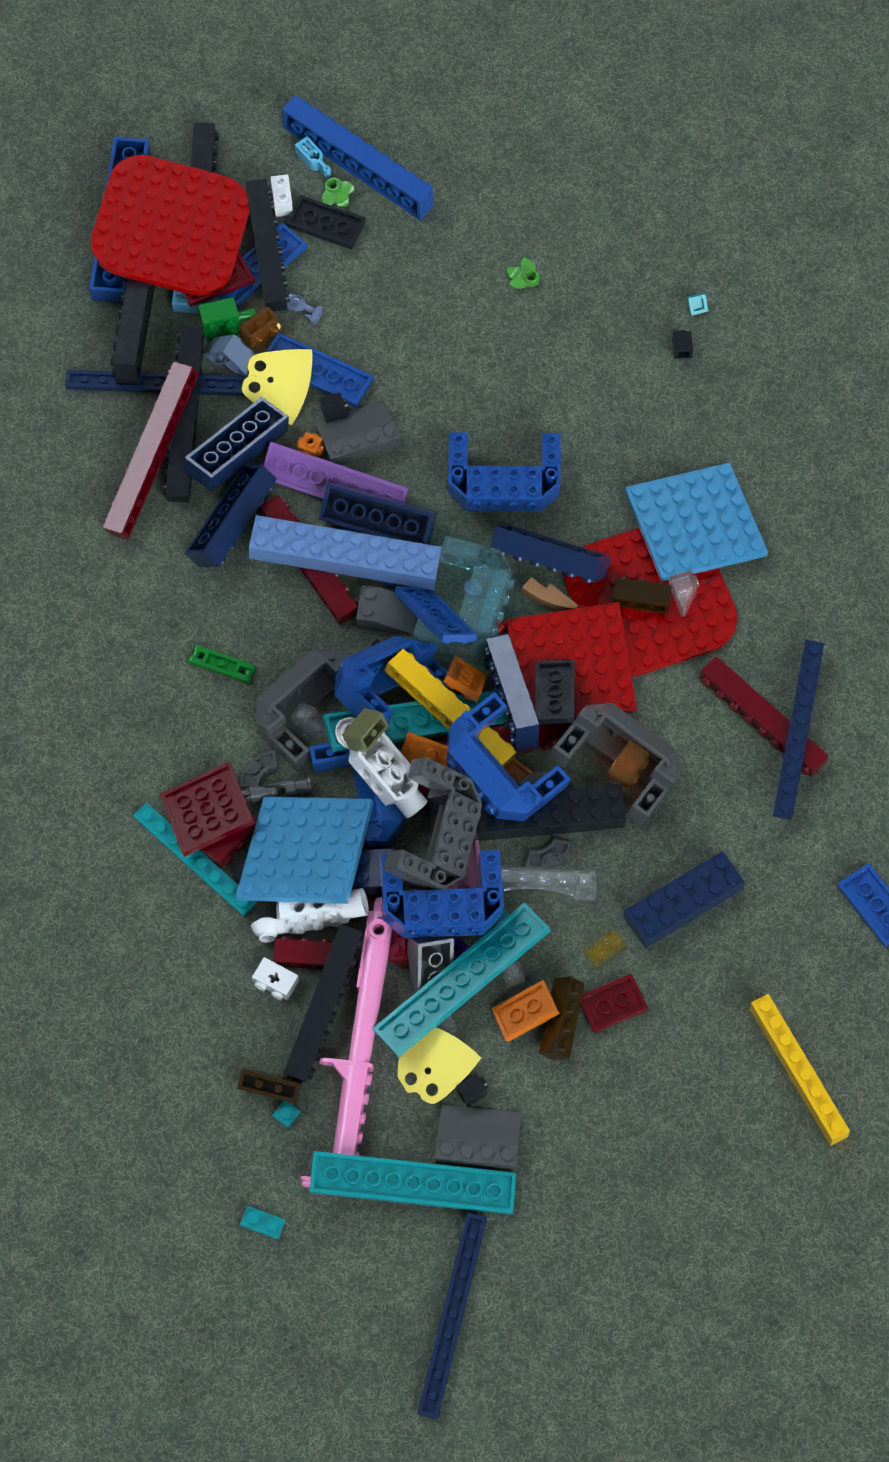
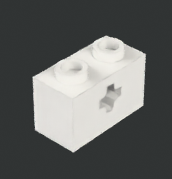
(281, 195)
(269, 970)

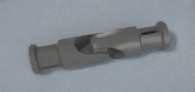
(257, 792)

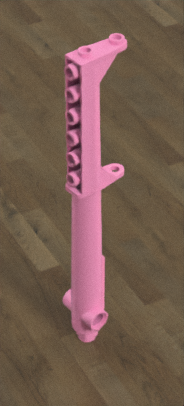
(356, 1069)

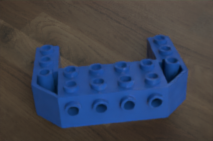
(504, 486)
(364, 675)
(493, 783)
(385, 821)
(444, 910)

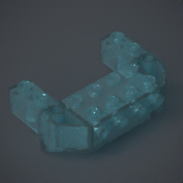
(484, 598)

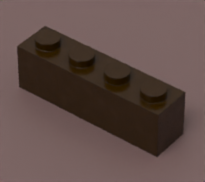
(560, 1030)

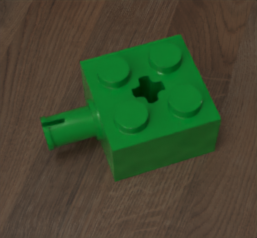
(223, 318)

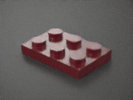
(613, 1003)

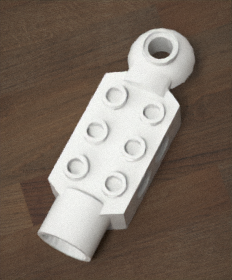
(385, 772)
(303, 916)

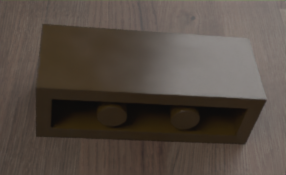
(642, 595)
(269, 1085)

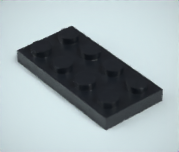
(326, 222)
(555, 692)

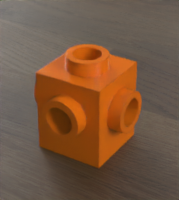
(311, 444)

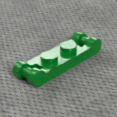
(221, 664)

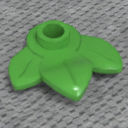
(339, 194)
(521, 274)

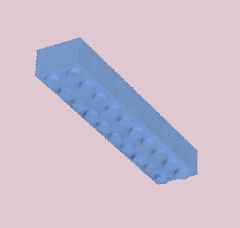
(344, 552)

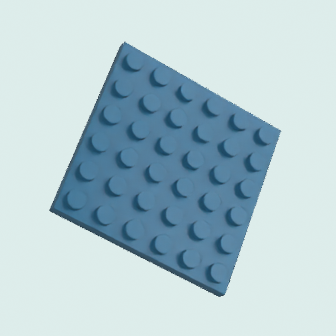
(696, 521)
(305, 850)

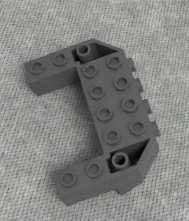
(305, 682)
(609, 731)
(452, 830)

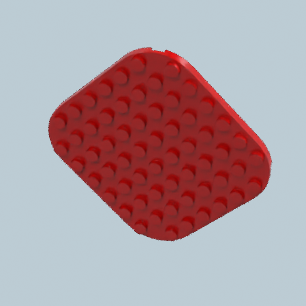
(170, 225)
(653, 637)

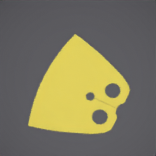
(291, 379)
(445, 1056)

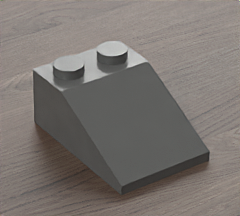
(383, 611)
(428, 958)

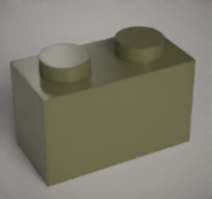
(365, 730)

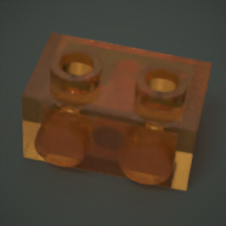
(260, 328)
(629, 764)

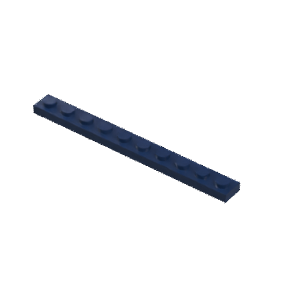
(150, 383)
(798, 730)
(452, 1316)

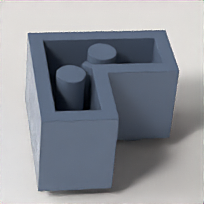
(230, 352)

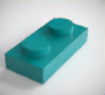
(262, 1222)

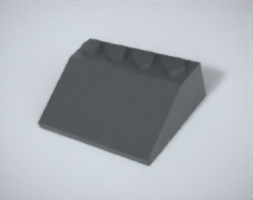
(360, 434)
(478, 1138)

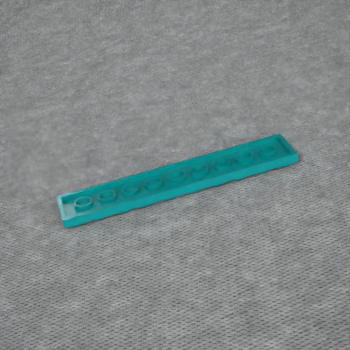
(406, 718)
(461, 980)
(412, 1182)

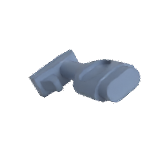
(298, 303)

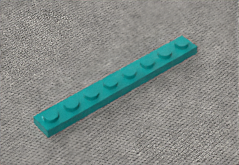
(197, 861)

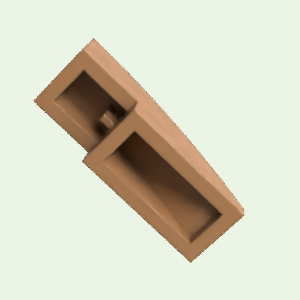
(548, 598)

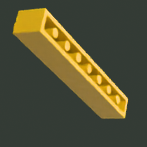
(440, 701)
(799, 1070)

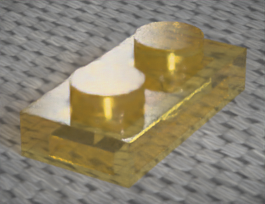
(605, 948)

